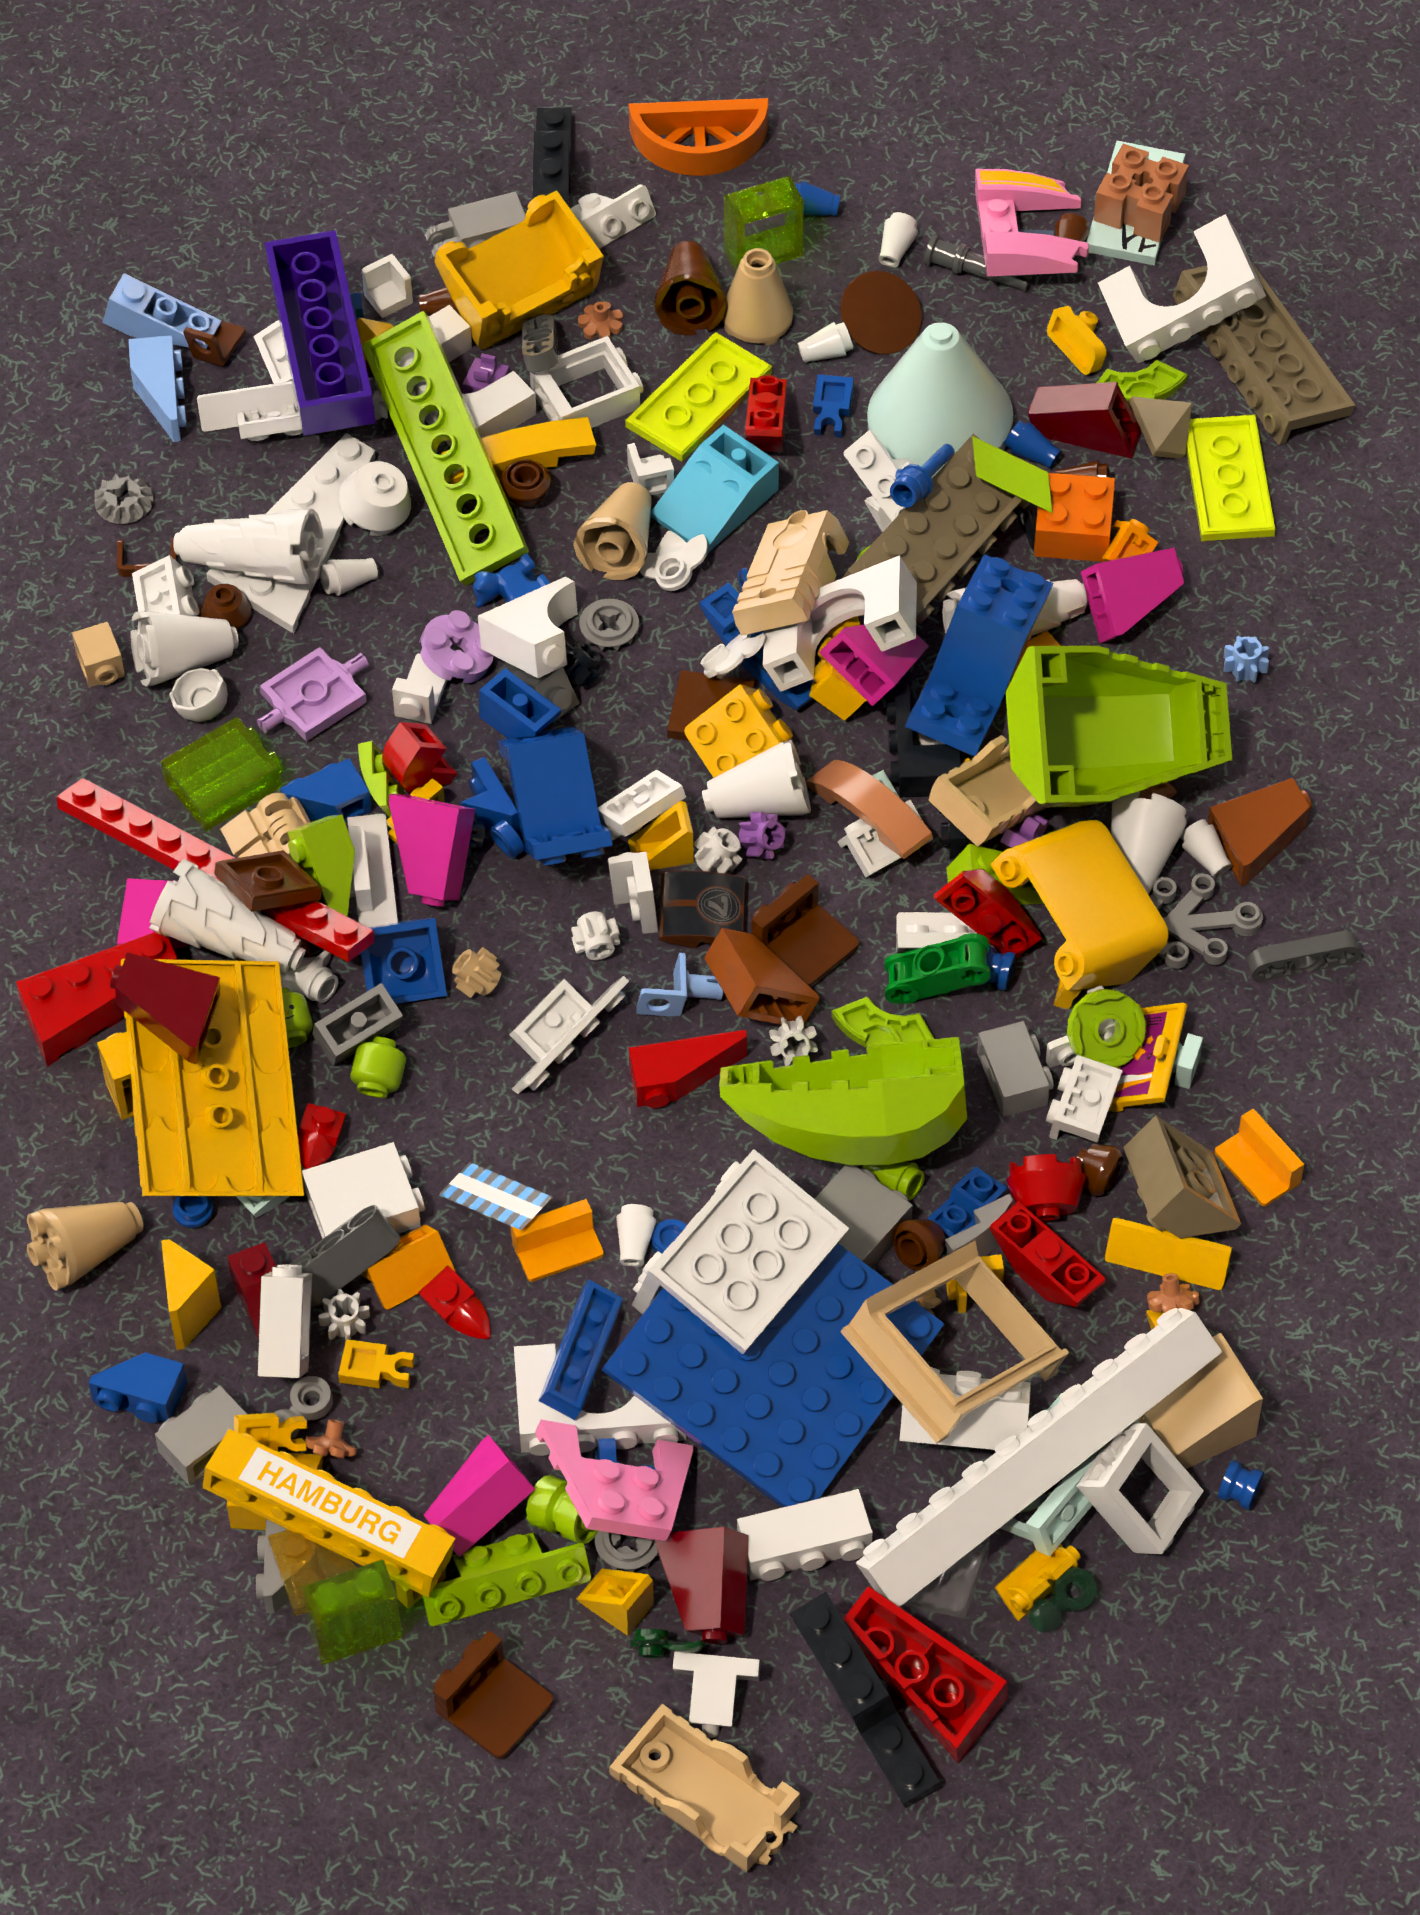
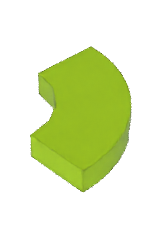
(1153, 382)
(873, 1026)

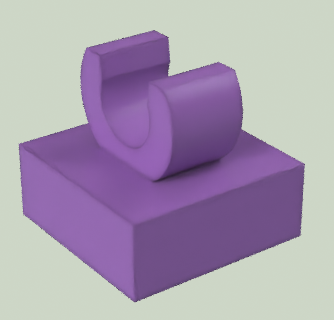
(483, 373)
(1029, 830)

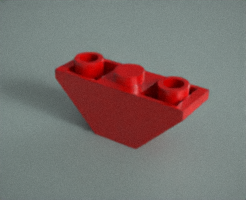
(766, 413)
(989, 911)
(1044, 1258)

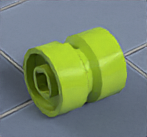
(554, 1512)

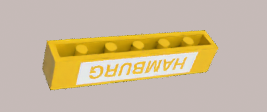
(328, 1511)

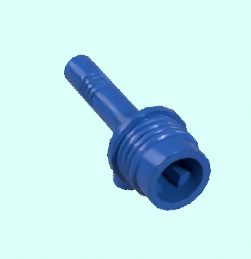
(915, 481)

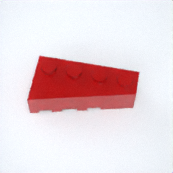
(76, 998)
(931, 1675)

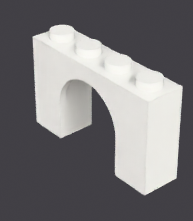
(1227, 289)
(493, 408)
(881, 593)
(629, 1425)

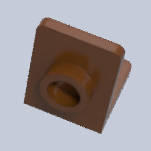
(219, 345)

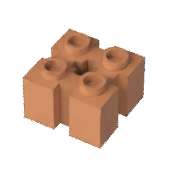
(1141, 192)

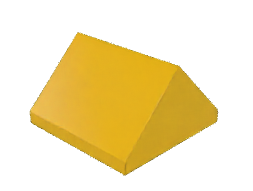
(190, 1293)

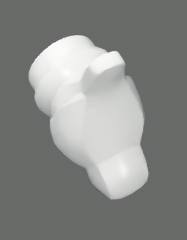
(312, 978)

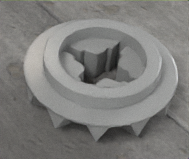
(132, 508)
(609, 611)
(624, 1558)

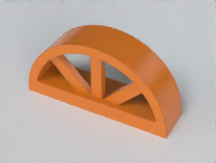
(699, 118)

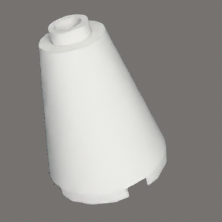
(176, 643)
(761, 784)
(1147, 832)

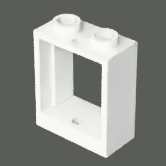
(582, 362)
(285, 1322)
(1110, 1471)

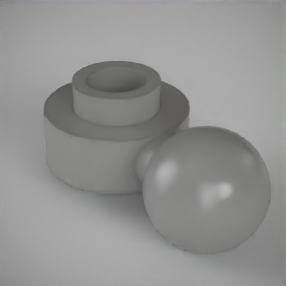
(302, 1391)

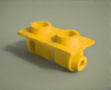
(1035, 1578)

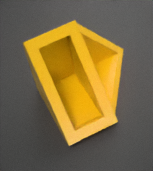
(666, 839)

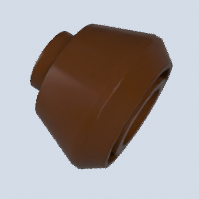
(525, 482)
(226, 603)
(1101, 1167)
(919, 1243)

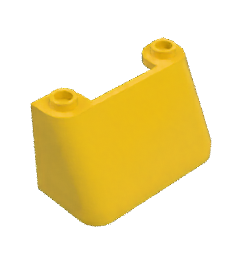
(521, 271)
(1094, 901)

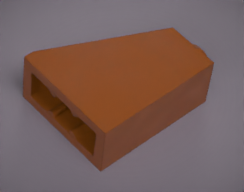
(1260, 826)
(757, 980)

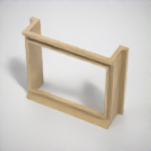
(911, 1376)

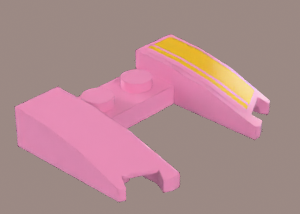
(1020, 253)

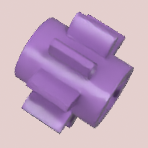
(761, 835)

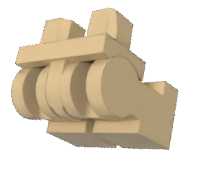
(265, 826)

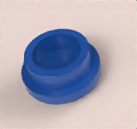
(192, 1210)

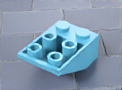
(717, 488)

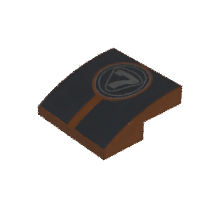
(699, 905)

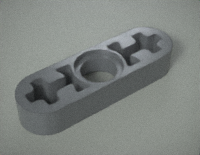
(539, 343)
(1308, 953)

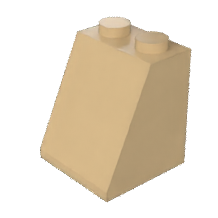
(1208, 1411)

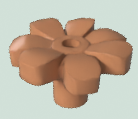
(600, 320)
(1172, 1295)
(331, 1442)

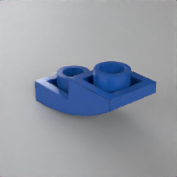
(967, 1195)

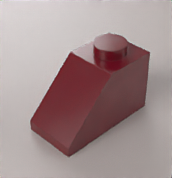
(246, 1272)

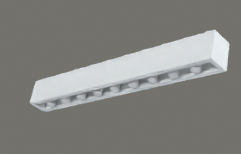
(1038, 1456)

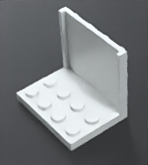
(743, 1252)

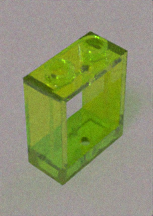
(747, 206)

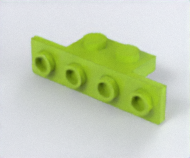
(503, 1576)

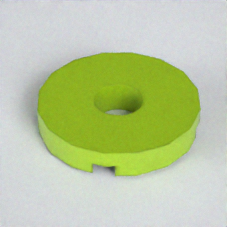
(1087, 1017)

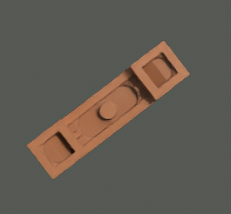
(873, 803)

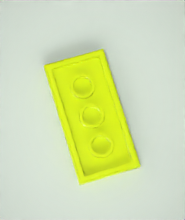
(697, 397)
(1229, 478)

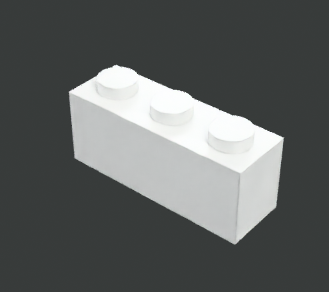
(806, 1535)

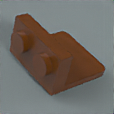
(803, 932)
(490, 1697)

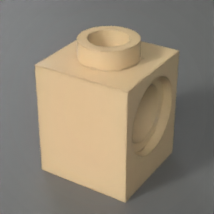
(98, 654)

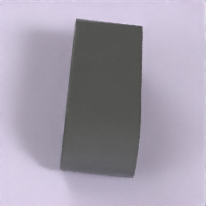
(347, 1252)

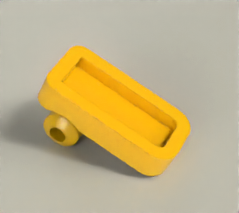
(1077, 338)

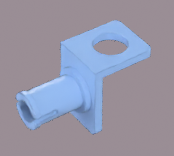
(684, 986)

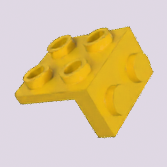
(736, 729)

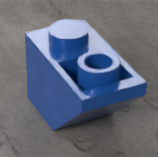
(331, 792)
(141, 1385)

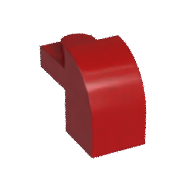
(416, 757)

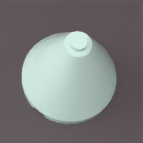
(938, 398)

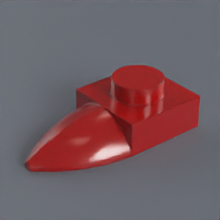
(318, 1134)
(456, 1304)

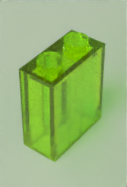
(222, 773)
(352, 1612)

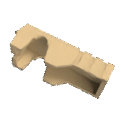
(789, 571)
(984, 794)
(707, 1789)

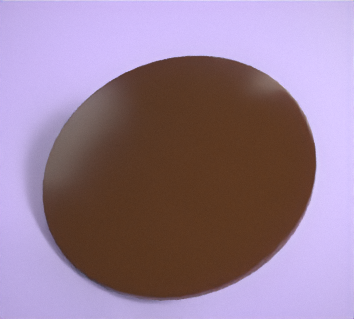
(881, 312)

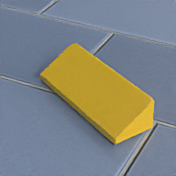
(1164, 1253)

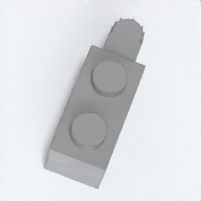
(477, 221)

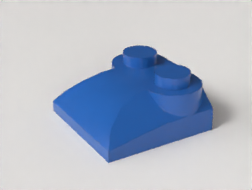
(405, 960)

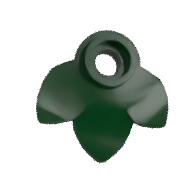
(653, 1642)

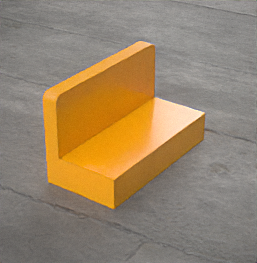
(1261, 1159)
(557, 1241)
(408, 1266)

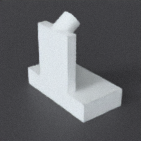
(714, 1686)

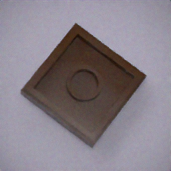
(695, 695)
(267, 880)

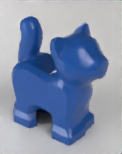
(510, 582)

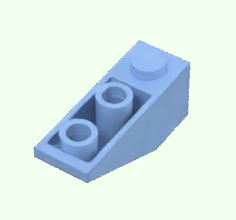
(148, 312)
(155, 381)

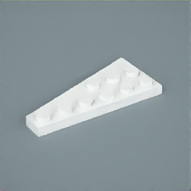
(317, 491)

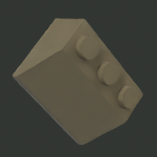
(1179, 1182)

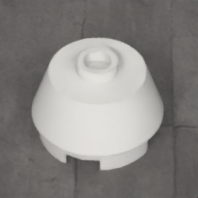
(375, 498)

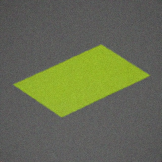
(1012, 474)

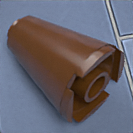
(689, 291)

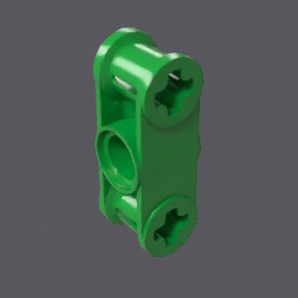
(937, 969)

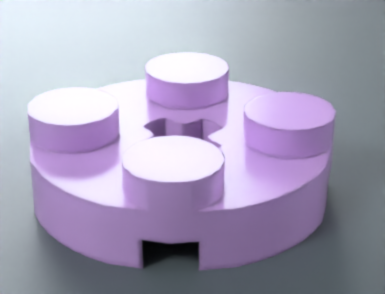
(442, 660)

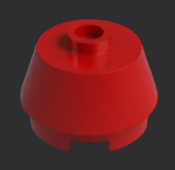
(1047, 1185)

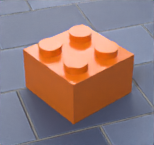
(1079, 518)

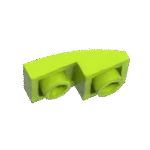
(377, 775)

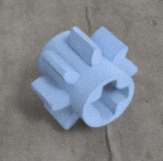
(1246, 658)

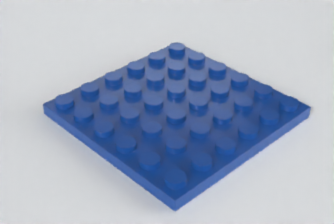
(790, 1402)

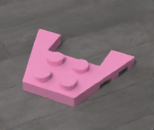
(618, 1495)

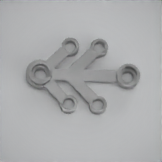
(1184, 925)

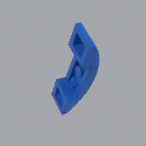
(718, 611)

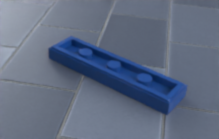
(581, 1349)

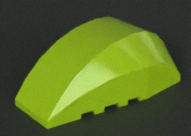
(1109, 725)
(858, 1107)

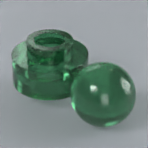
(1047, 1614)

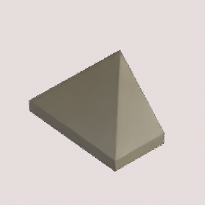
(1163, 425)

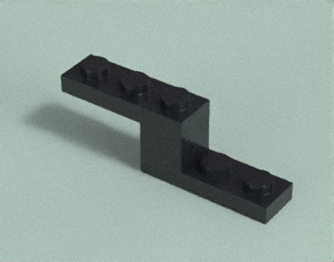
(552, 152)
(919, 765)
(865, 1700)

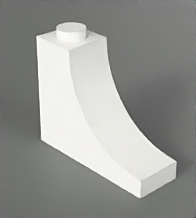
(528, 630)

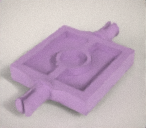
(313, 693)

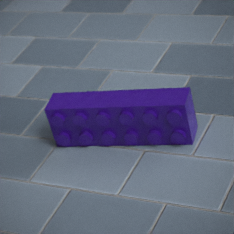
(319, 333)

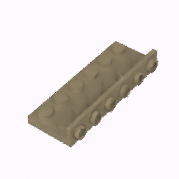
(1271, 362)
(944, 529)

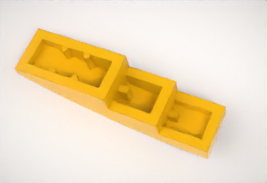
(538, 443)

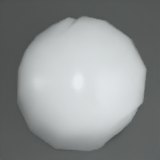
(199, 694)

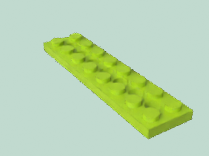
(466, 452)

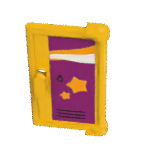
(1146, 1075)

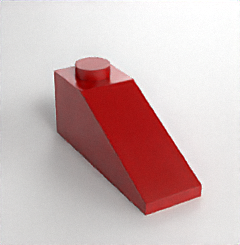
(677, 1067)

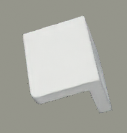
(387, 285)
(650, 472)

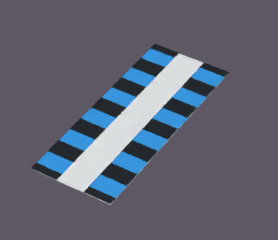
(495, 1196)

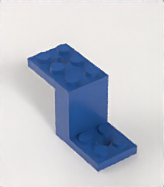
(979, 654)
(555, 795)

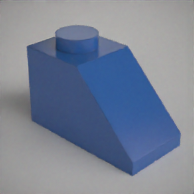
(515, 707)

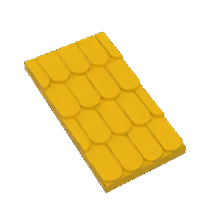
(232, 1114)

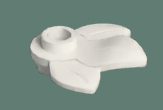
(675, 560)
(724, 659)

